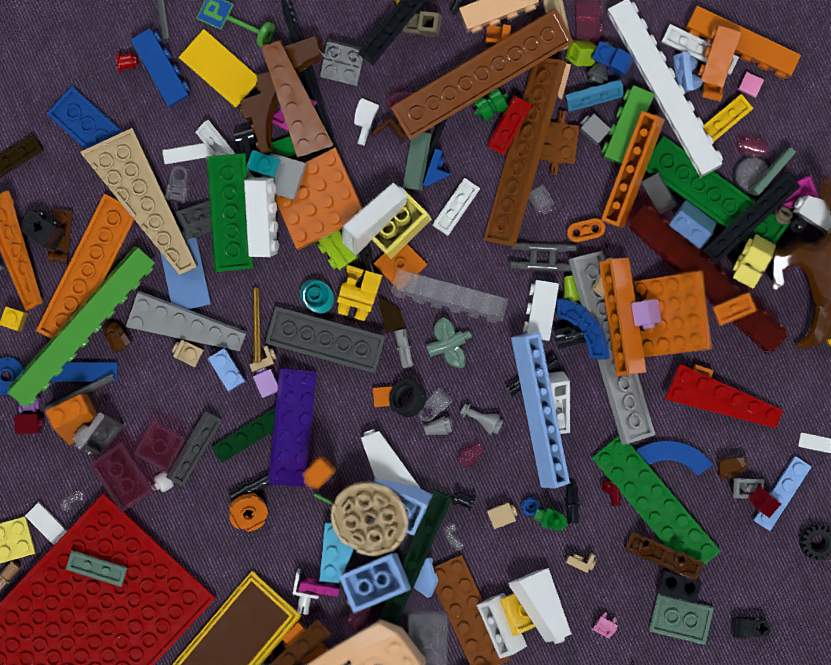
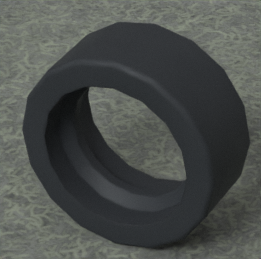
(398, 392)

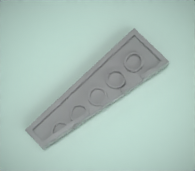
(171, 320)

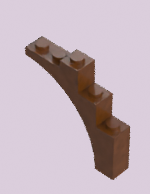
(261, 107)

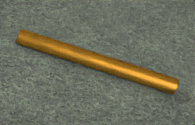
(256, 325)

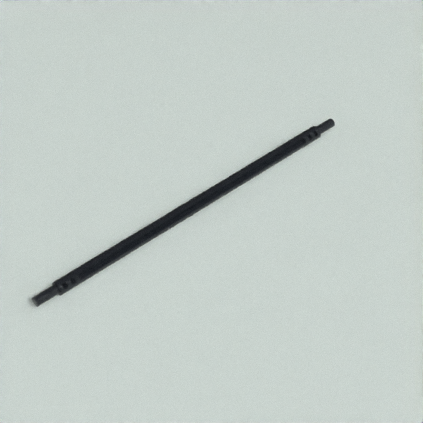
(314, 94)

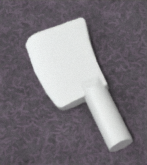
(364, 117)

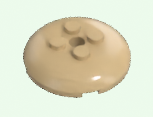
(362, 532)

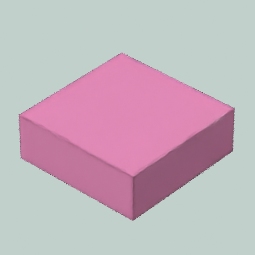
(750, 84)

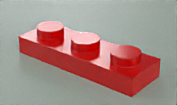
(509, 125)

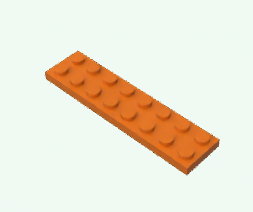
(89, 263)

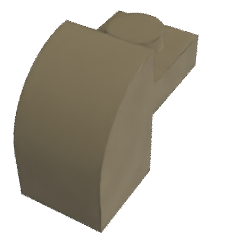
(424, 24)

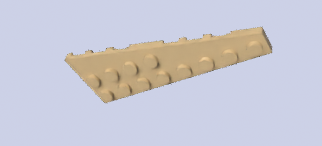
(130, 178)

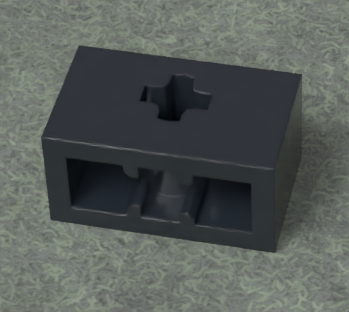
(42, 229)

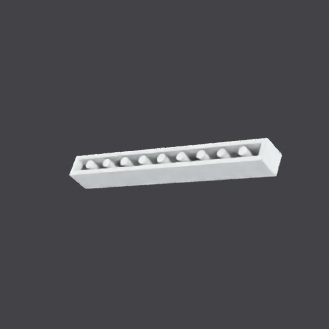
(665, 89)

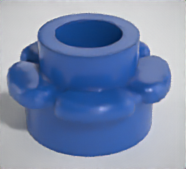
(530, 501)

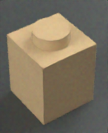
(502, 515)

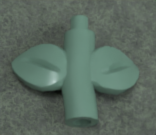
(449, 343)

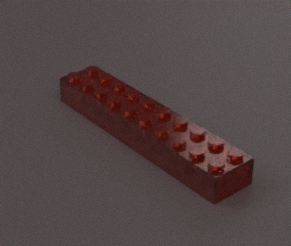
(717, 288)

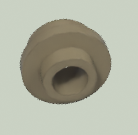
(783, 215)

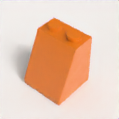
(71, 415)

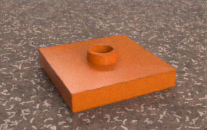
(404, 260)

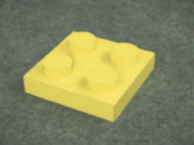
(15, 540)

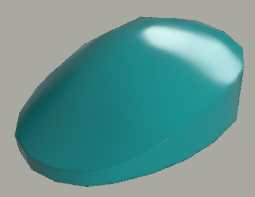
(317, 296)

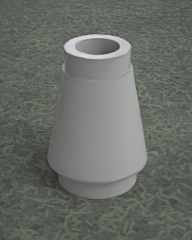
(440, 426)

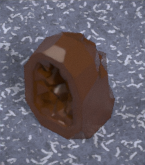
(116, 336)
(731, 467)

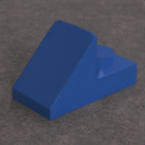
(433, 175)

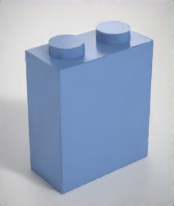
(693, 223)

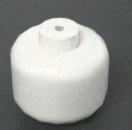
(162, 482)

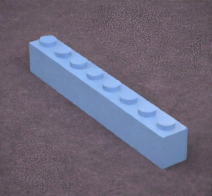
(540, 410)

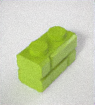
(339, 254)

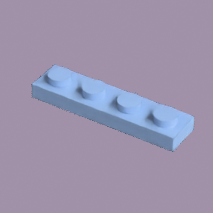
(784, 490)

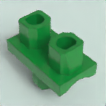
(551, 519)

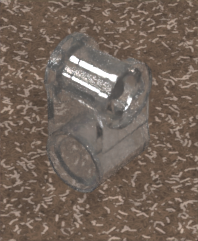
(178, 186)
(437, 403)

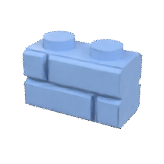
(227, 369)

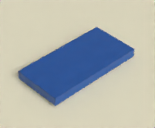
(82, 119)

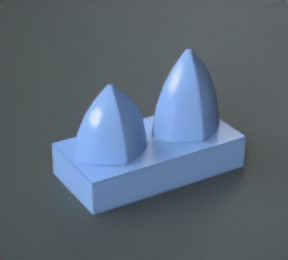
(683, 71)

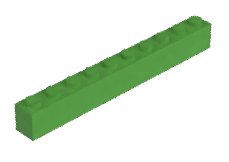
(80, 327)

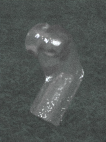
(72, 498)
(451, 538)

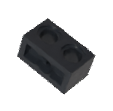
(677, 591)

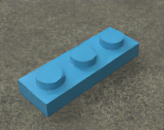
(594, 95)

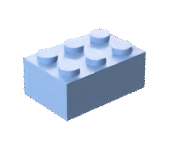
(375, 582)

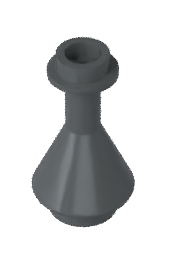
(598, 73)

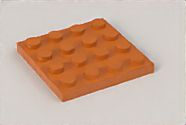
(322, 202)
(681, 311)

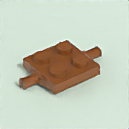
(560, 143)

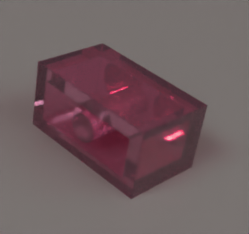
(588, 20)

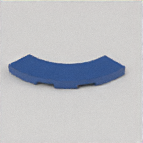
(581, 317)
(676, 452)

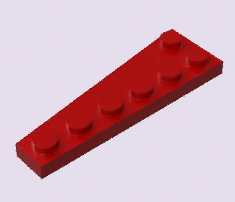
(705, 393)

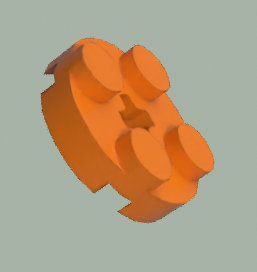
(248, 502)

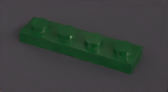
(245, 437)

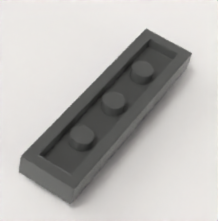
(194, 448)

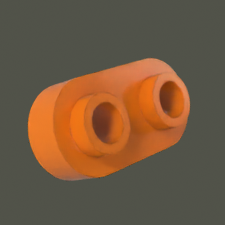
(585, 230)

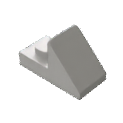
(744, 487)

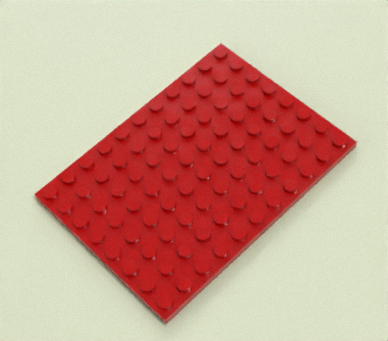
(86, 621)

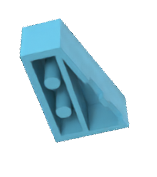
(334, 555)

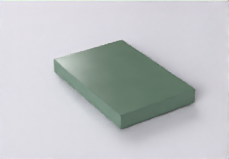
(681, 619)

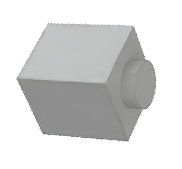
(594, 128)

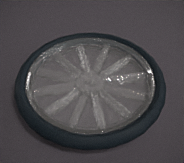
(748, 172)

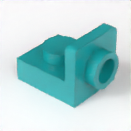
(263, 164)

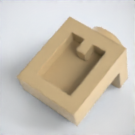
(187, 353)
(269, 361)
(577, 562)

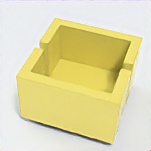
(755, 259)

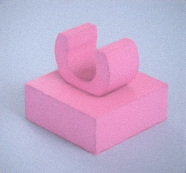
(604, 626)

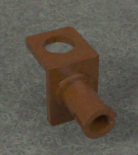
(394, 127)

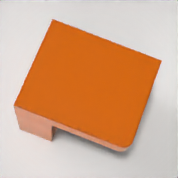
(495, 34)

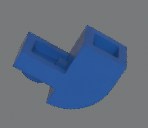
(615, 59)

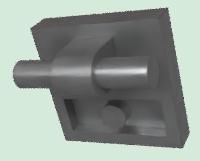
(342, 62)

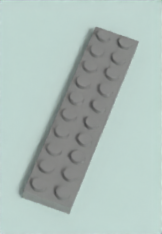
(623, 391)

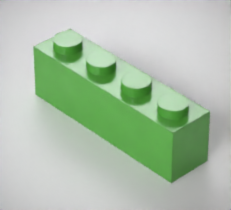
(636, 102)

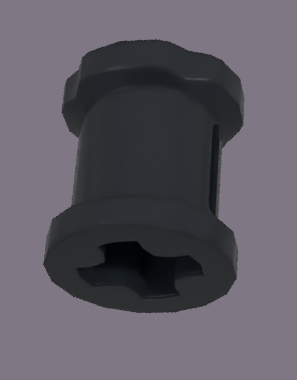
(464, 500)

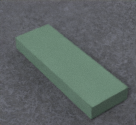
(417, 162)
(772, 171)
(96, 568)

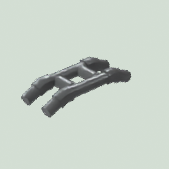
(533, 248)

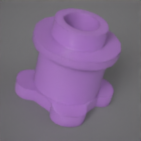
(36, 405)

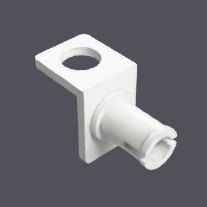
(305, 597)

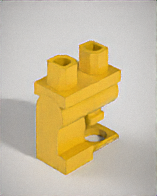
(360, 298)

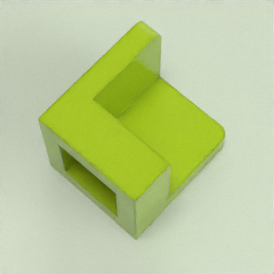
(581, 53)

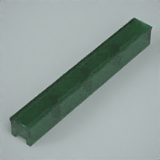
(417, 554)

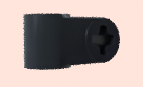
(746, 627)

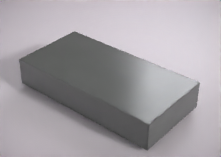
(659, 193)

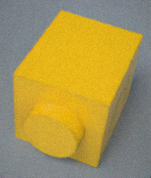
(13, 319)

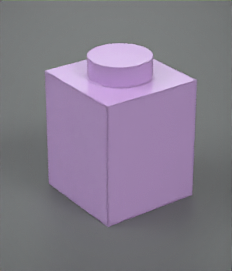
(646, 313)
(266, 382)

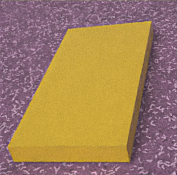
(219, 68)

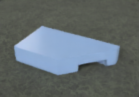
(427, 579)

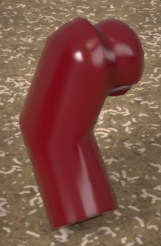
(611, 489)

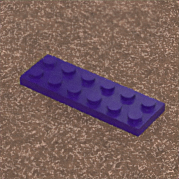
(292, 427)

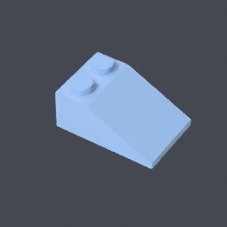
(414, 500)

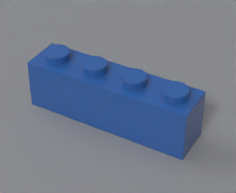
(160, 68)

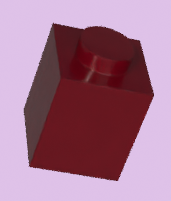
(28, 423)
(764, 501)

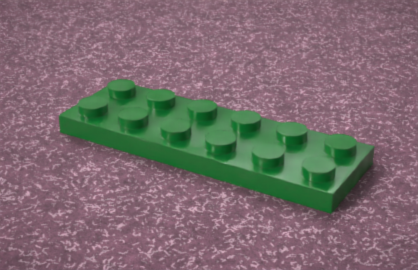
(228, 211)

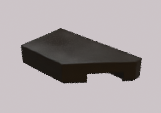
(391, 316)

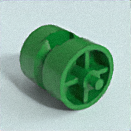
(492, 103)

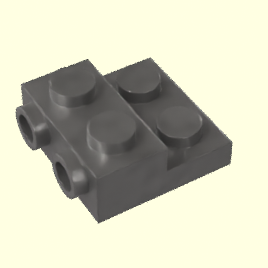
(97, 436)

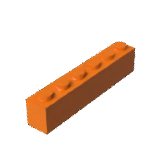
(749, 46)
(632, 169)
(624, 334)

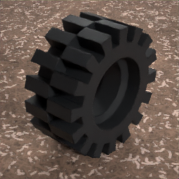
(806, 538)

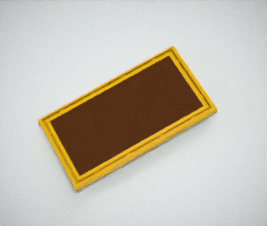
(243, 627)

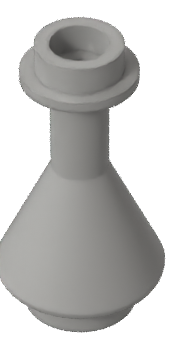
(490, 422)

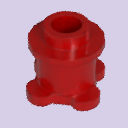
(126, 61)

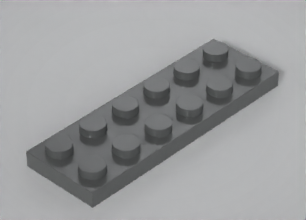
(325, 340)

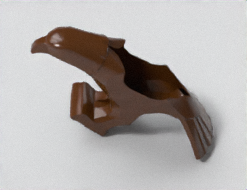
(815, 261)

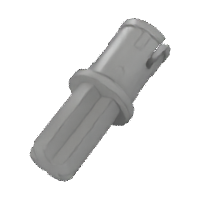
(403, 348)

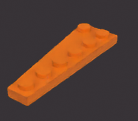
(16, 255)

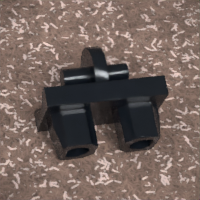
(569, 336)

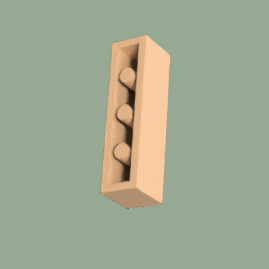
(492, 11)

